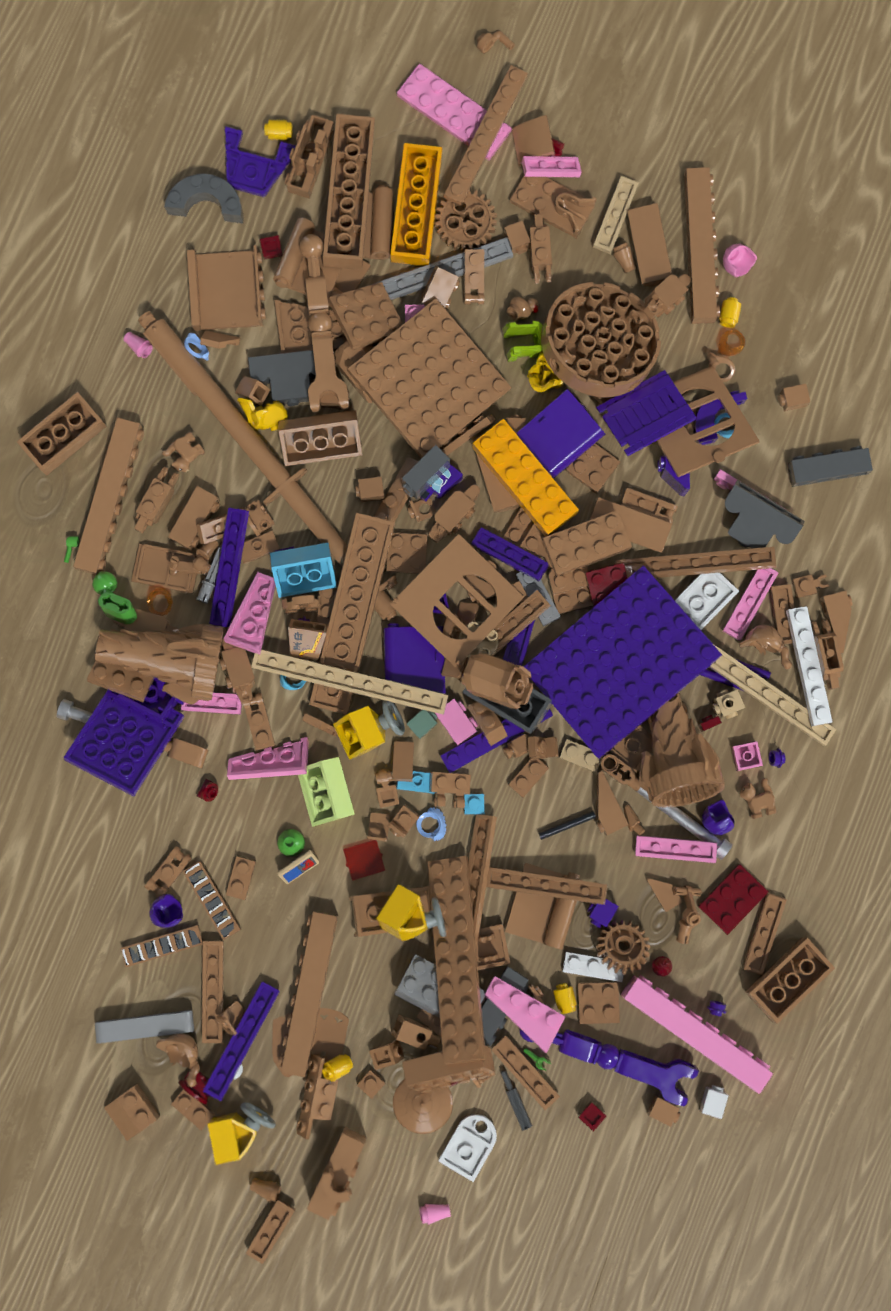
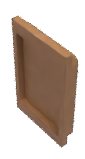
(153, 570)

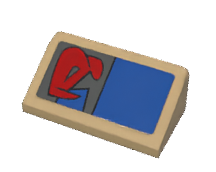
(298, 867)

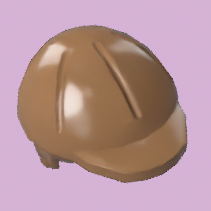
(767, 638)
(184, 1050)

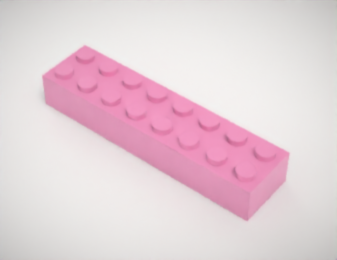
(700, 1036)

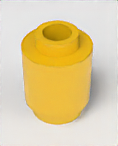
(278, 129)
(730, 312)
(565, 998)
(337, 1067)

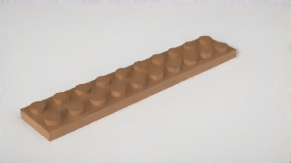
(354, 606)
(457, 962)

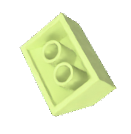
(326, 792)

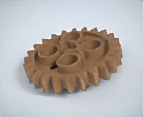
(459, 235)

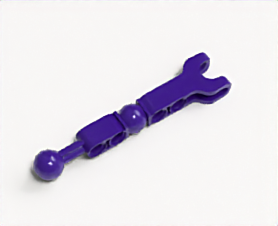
(627, 1063)

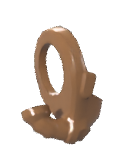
(714, 360)

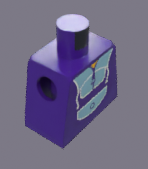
(443, 484)

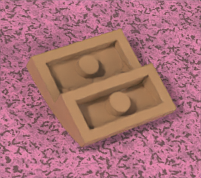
(533, 138)

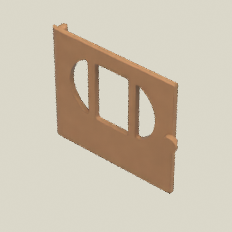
(680, 447)
(446, 569)

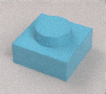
(474, 804)

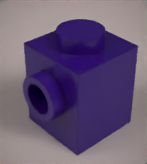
(601, 913)

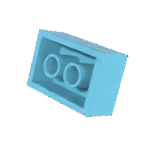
(303, 570)

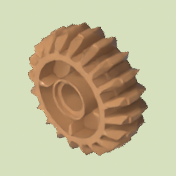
(631, 938)

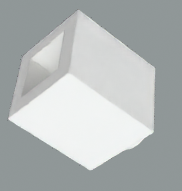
(714, 1101)

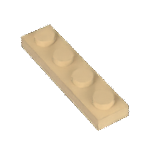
(615, 215)

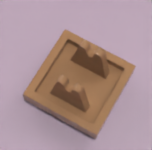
(492, 947)

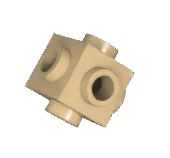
(733, 699)

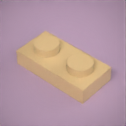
(580, 756)

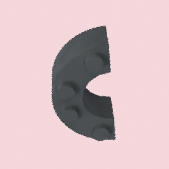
(204, 188)

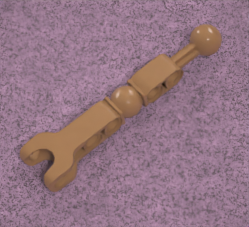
(320, 325)

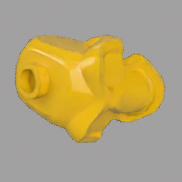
(542, 377)
(264, 417)

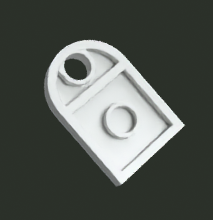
(468, 1147)

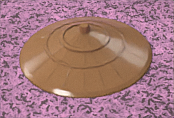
(422, 1111)

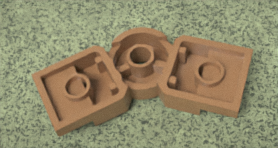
(569, 590)

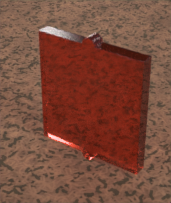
(364, 860)

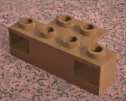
(309, 155)

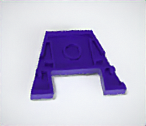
(253, 172)

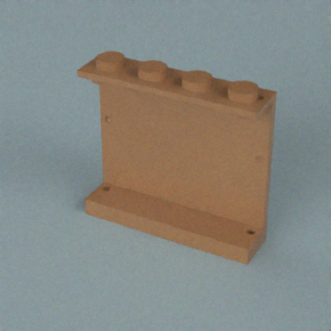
(226, 290)

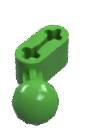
(113, 605)

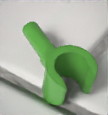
(71, 541)
(539, 1060)

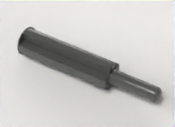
(516, 1103)

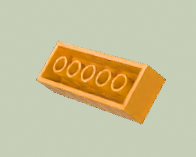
(416, 204)
(525, 478)

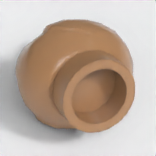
(521, 308)

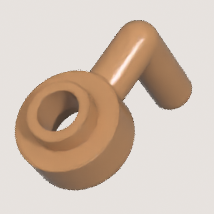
(487, 40)

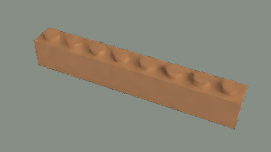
(700, 245)
(108, 496)
(309, 994)

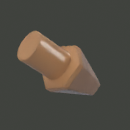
(633, 821)

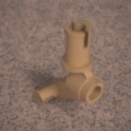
(199, 565)
(690, 915)

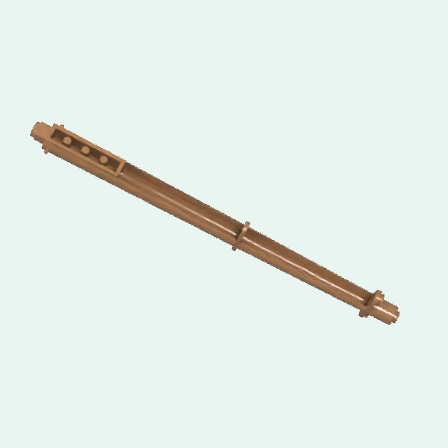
(203, 386)

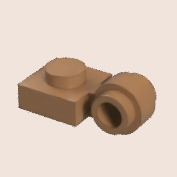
(387, 794)

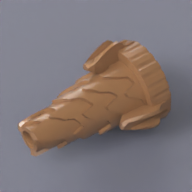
(180, 657)
(682, 762)

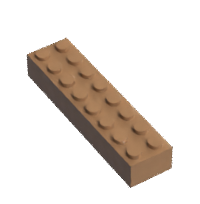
(348, 192)

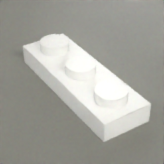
(589, 966)

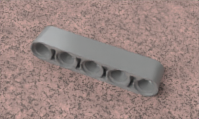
(144, 1026)

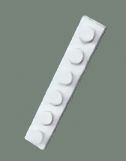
(809, 666)

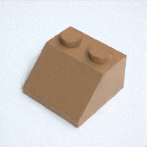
(132, 1112)

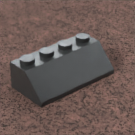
(525, 717)

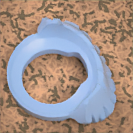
(193, 338)
(440, 831)

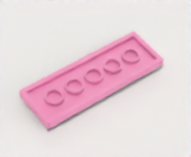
(447, 107)

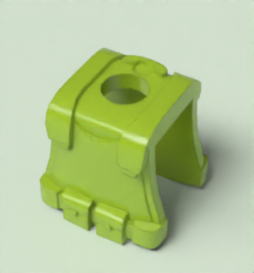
(513, 330)

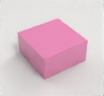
(746, 756)

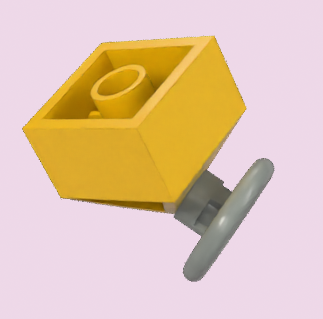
(366, 729)
(405, 915)
(234, 1135)

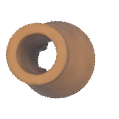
(624, 257)
(266, 1189)

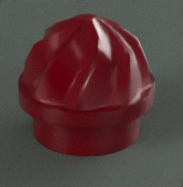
(662, 966)

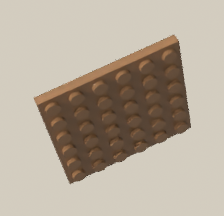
(429, 379)

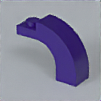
(706, 416)

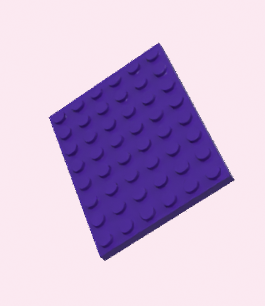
(622, 662)

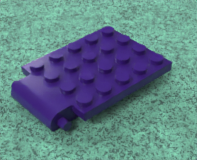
(126, 737)

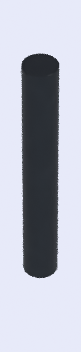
(567, 825)

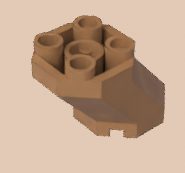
(347, 357)
(497, 680)

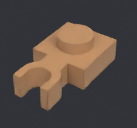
(806, 586)

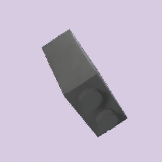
(425, 472)

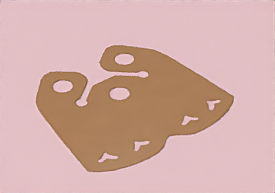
(328, 1036)

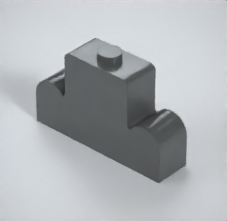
(287, 373)
(759, 518)

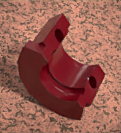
(197, 1090)

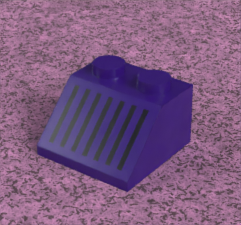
(679, 484)

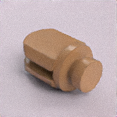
(517, 746)

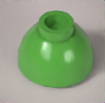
(291, 842)

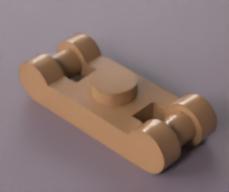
(168, 872)

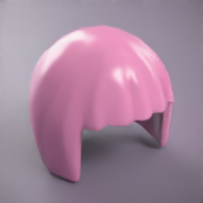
(738, 259)

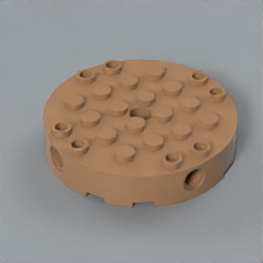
(600, 339)

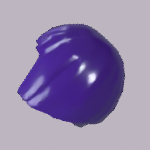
(717, 818)
(166, 911)

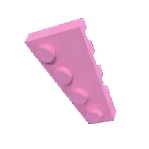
(252, 616)
(280, 761)
(527, 1013)

